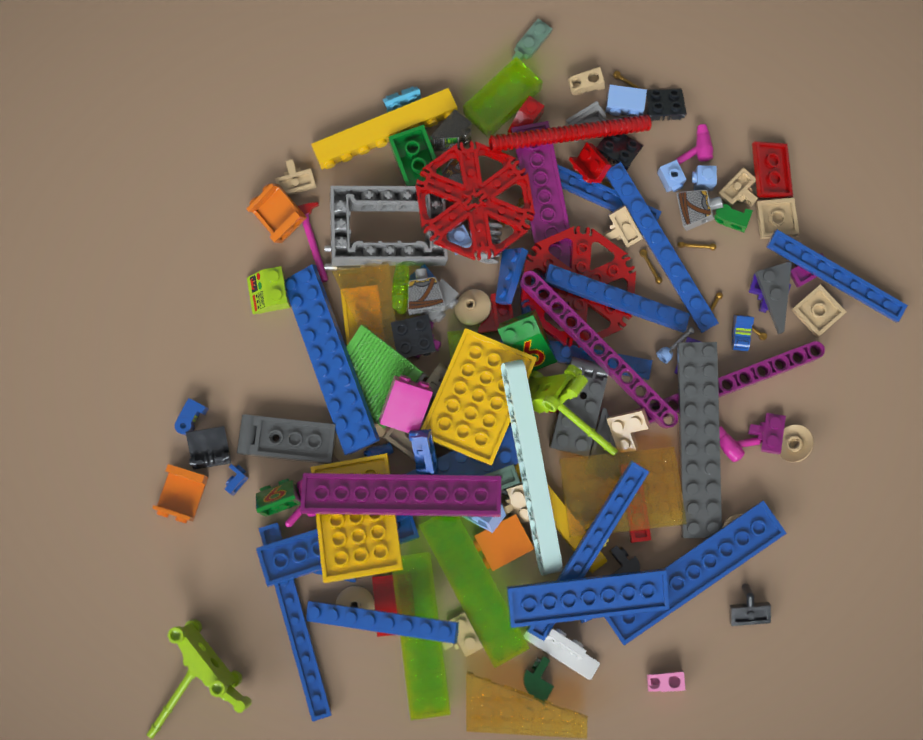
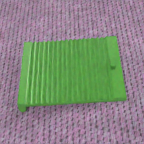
(375, 368)

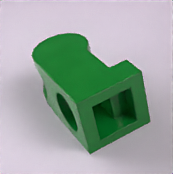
(732, 218)

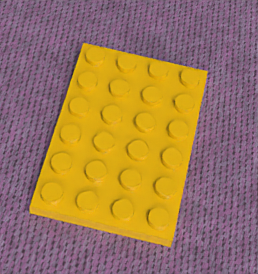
(471, 401)
(357, 543)

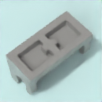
(589, 114)

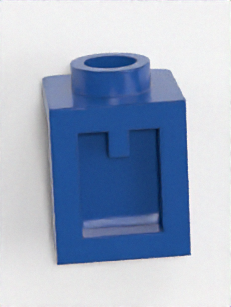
(235, 483)

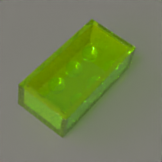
(502, 97)

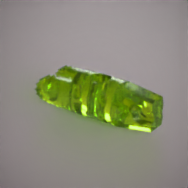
(400, 288)

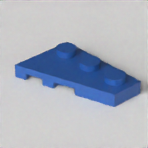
(509, 274)

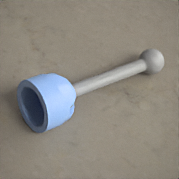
(665, 354)

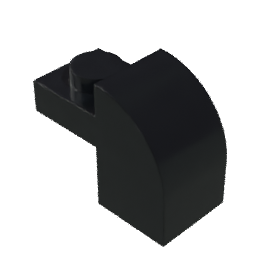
(627, 565)

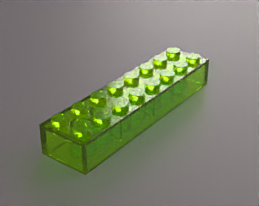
(474, 588)
(421, 657)

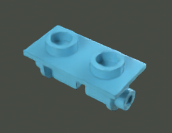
(396, 101)

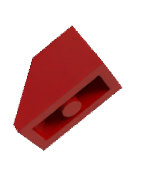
(528, 113)

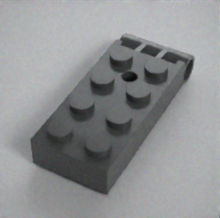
(566, 434)
(297, 441)

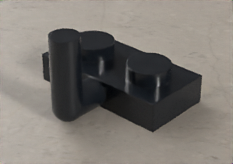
(751, 612)

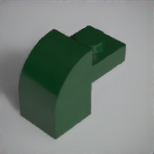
(534, 683)

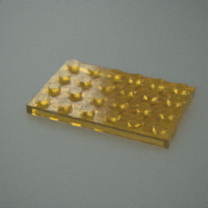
(590, 480)

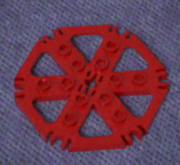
(488, 190)
(580, 264)

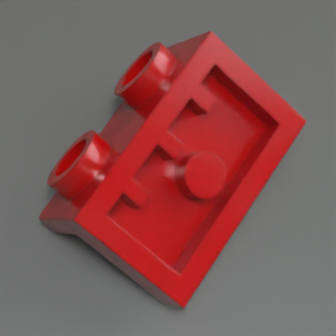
(591, 164)

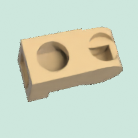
(587, 81)

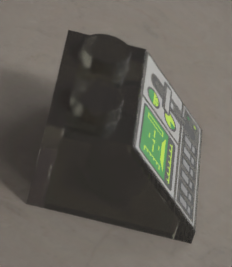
(451, 132)

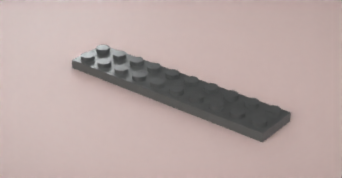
(699, 438)

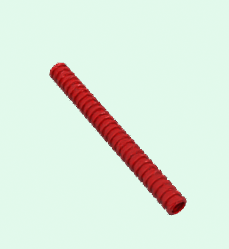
(570, 133)

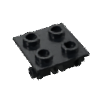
(666, 103)
(620, 149)
(413, 336)
(208, 447)

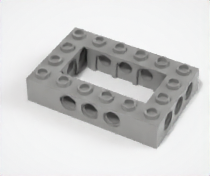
(381, 198)

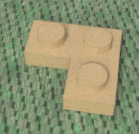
(624, 425)

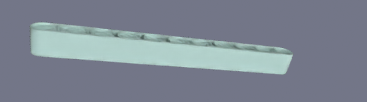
(531, 467)

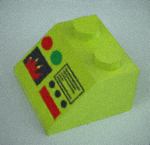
(268, 290)

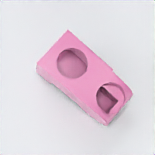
(666, 681)

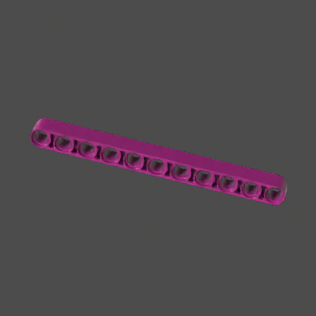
(608, 352)
(752, 375)

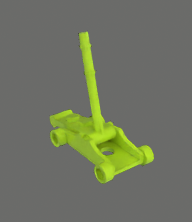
(558, 390)
(205, 665)

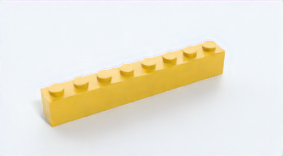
(375, 132)

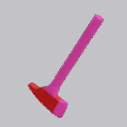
(307, 209)

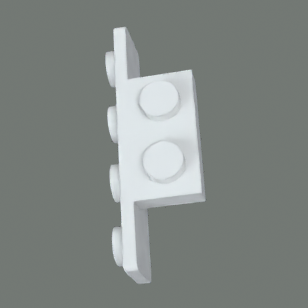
(566, 651)

